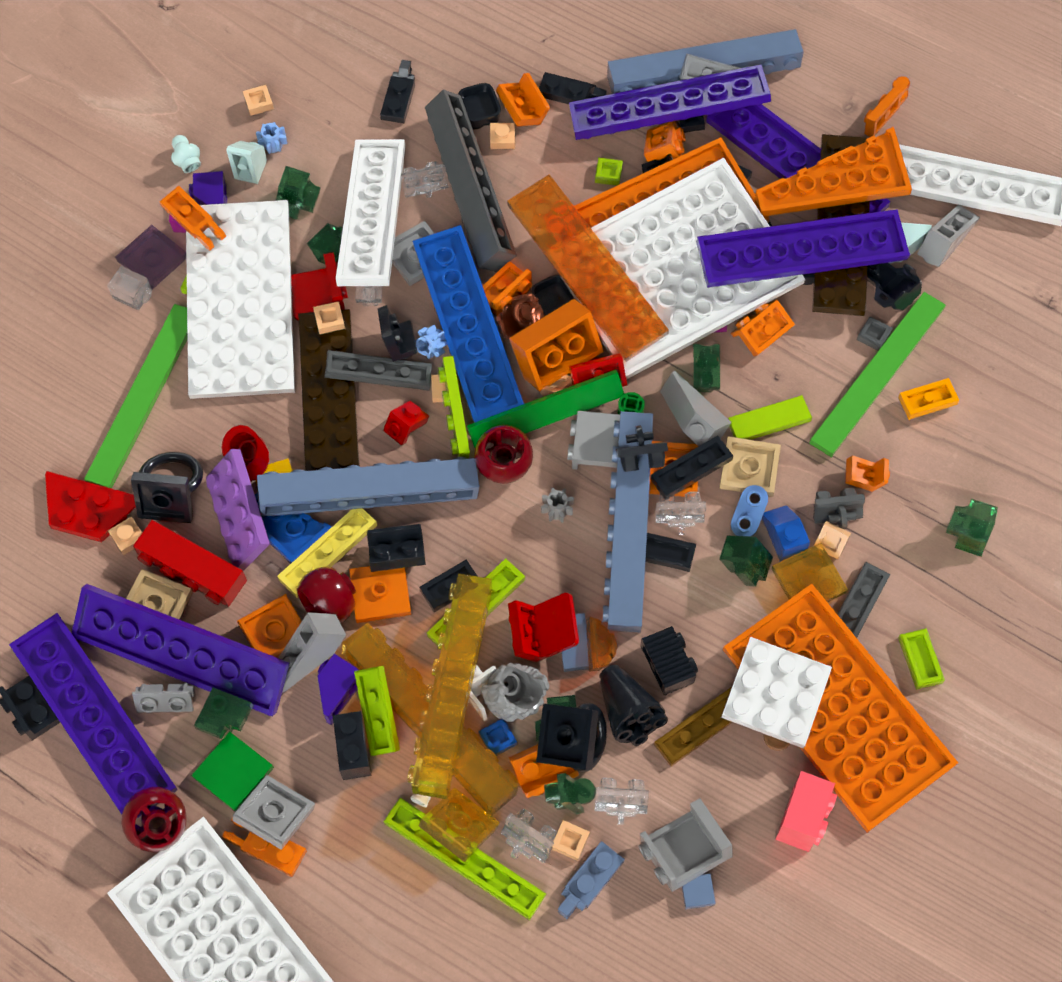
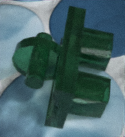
(706, 367)
(570, 793)

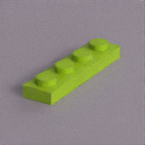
(451, 398)
(505, 580)

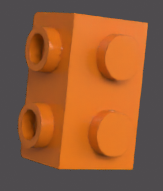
(523, 101)
(505, 285)

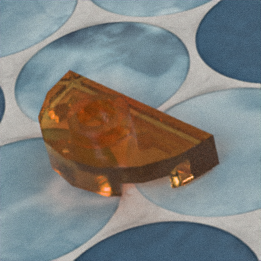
(600, 644)

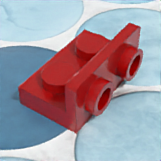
(593, 368)

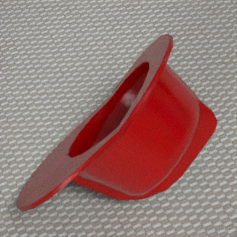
(252, 448)

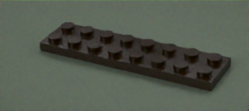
(841, 289)
(327, 402)

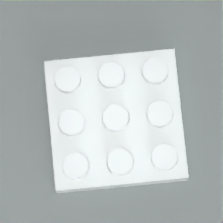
(776, 692)

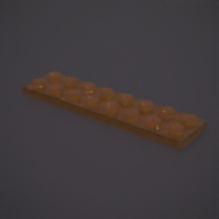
(588, 267)

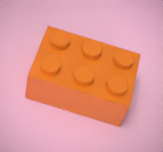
(555, 343)

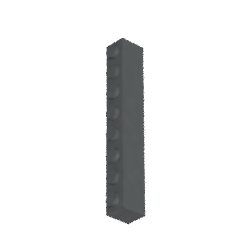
(470, 181)

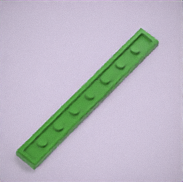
(877, 374)
(140, 400)

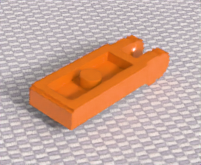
(886, 106)
(191, 216)
(284, 860)

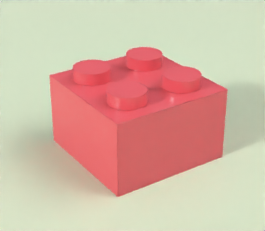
(805, 811)

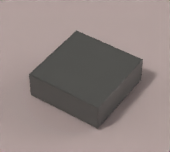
(874, 333)

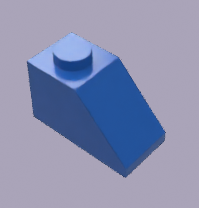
(785, 532)

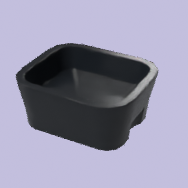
(480, 104)
(552, 293)

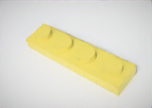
(328, 547)

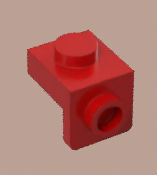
(404, 421)

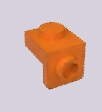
(867, 474)

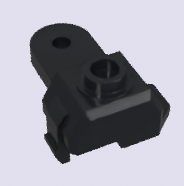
(893, 285)

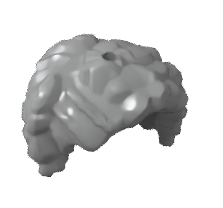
(515, 691)

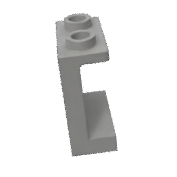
(593, 439)
(686, 847)

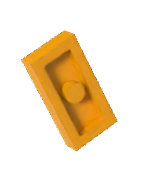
(928, 398)

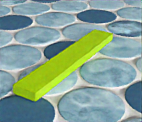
(479, 867)

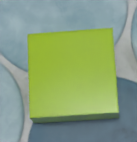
(608, 171)

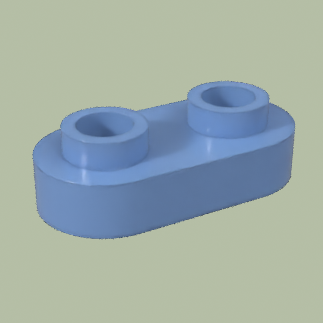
(749, 511)

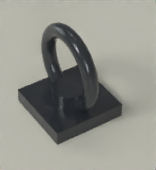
(166, 495)
(572, 736)

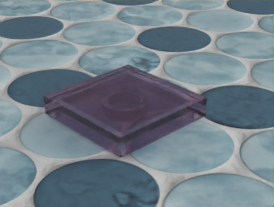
(152, 256)

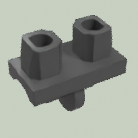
(838, 509)

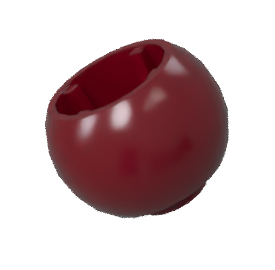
(503, 439)
(327, 593)
(148, 838)

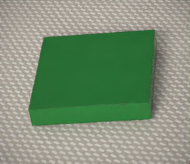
(232, 771)

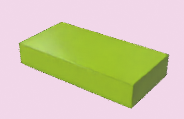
(921, 658)

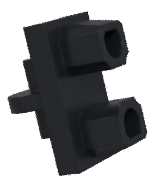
(654, 451)

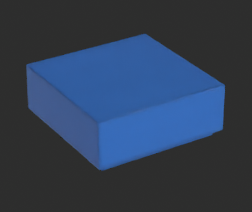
(498, 737)

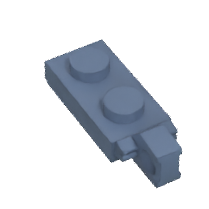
(590, 879)

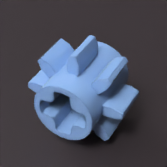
(271, 137)
(431, 342)

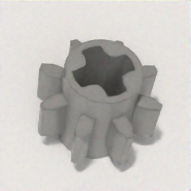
(562, 508)

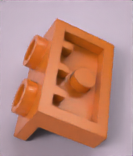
(663, 141)
(763, 327)
(534, 775)

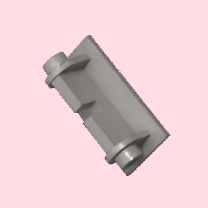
(153, 698)

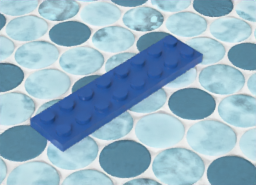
(467, 323)

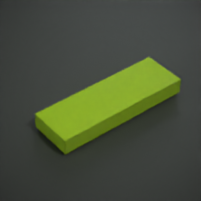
(770, 419)
(377, 710)

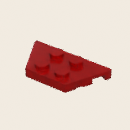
(85, 507)

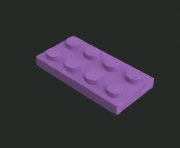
(237, 510)

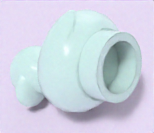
(185, 154)

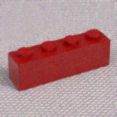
(189, 563)

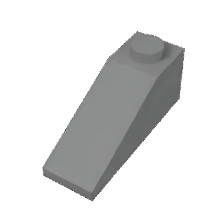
(947, 235)
(692, 411)
(311, 645)

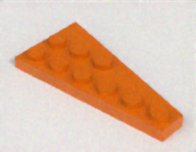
(847, 177)

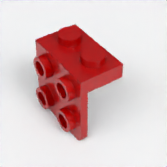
(317, 288)
(543, 628)

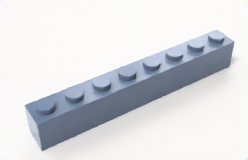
(772, 51)
(367, 486)
(628, 532)

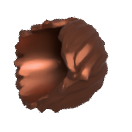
(521, 314)

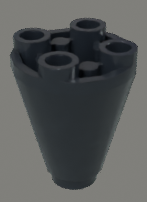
(629, 707)

